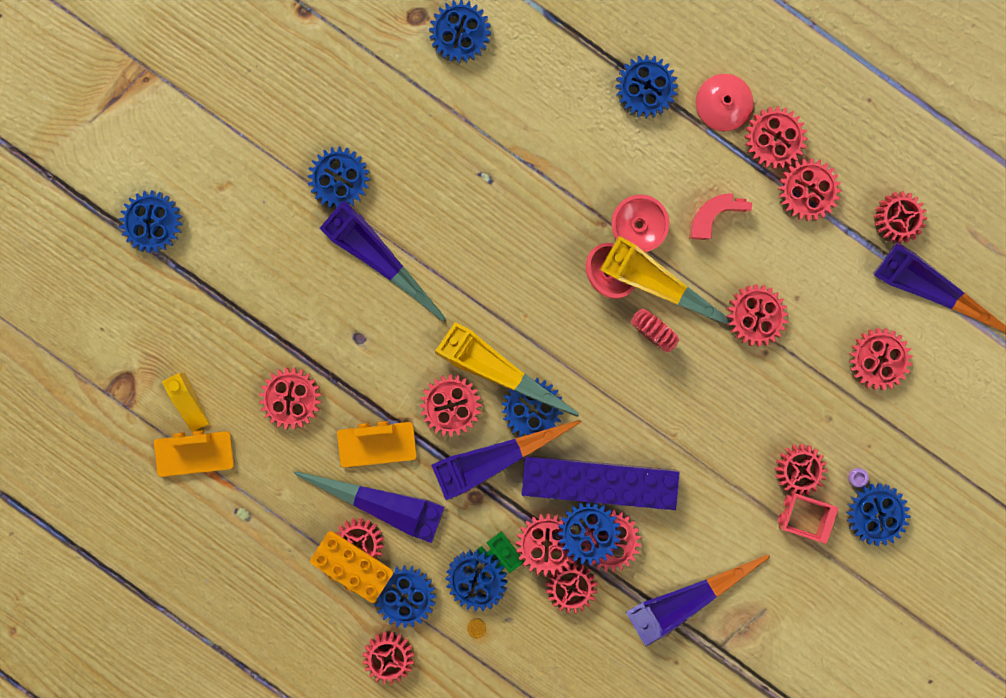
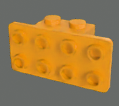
(376, 444)
(193, 453)
(351, 566)

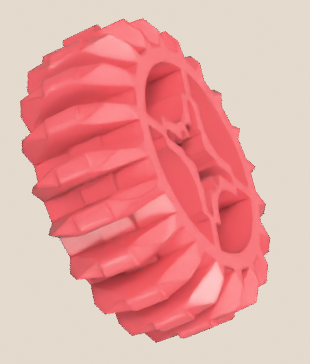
(898, 210)
(655, 330)
(805, 464)
(369, 531)
(579, 591)
(393, 662)

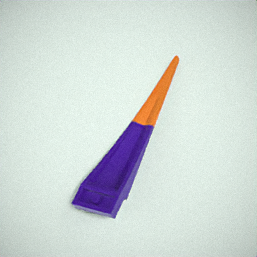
(913, 274)
(467, 470)
(665, 613)

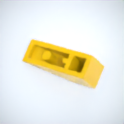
(186, 401)

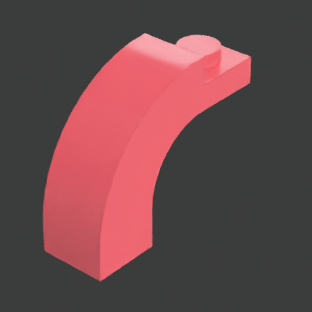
(702, 221)

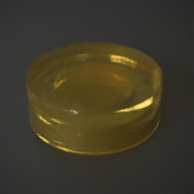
(476, 628)

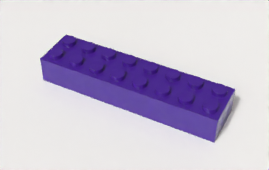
(600, 482)

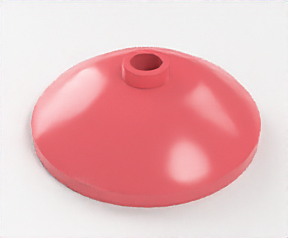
(718, 113)
(648, 212)
(604, 285)

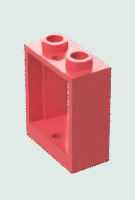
(826, 523)

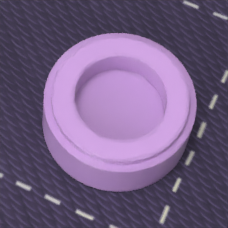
(858, 477)

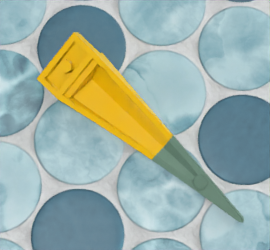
(636, 268)
(475, 356)

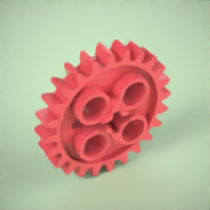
(784, 122)
(800, 204)
(773, 319)
(895, 367)
(445, 388)
(273, 395)
(529, 544)
(628, 549)

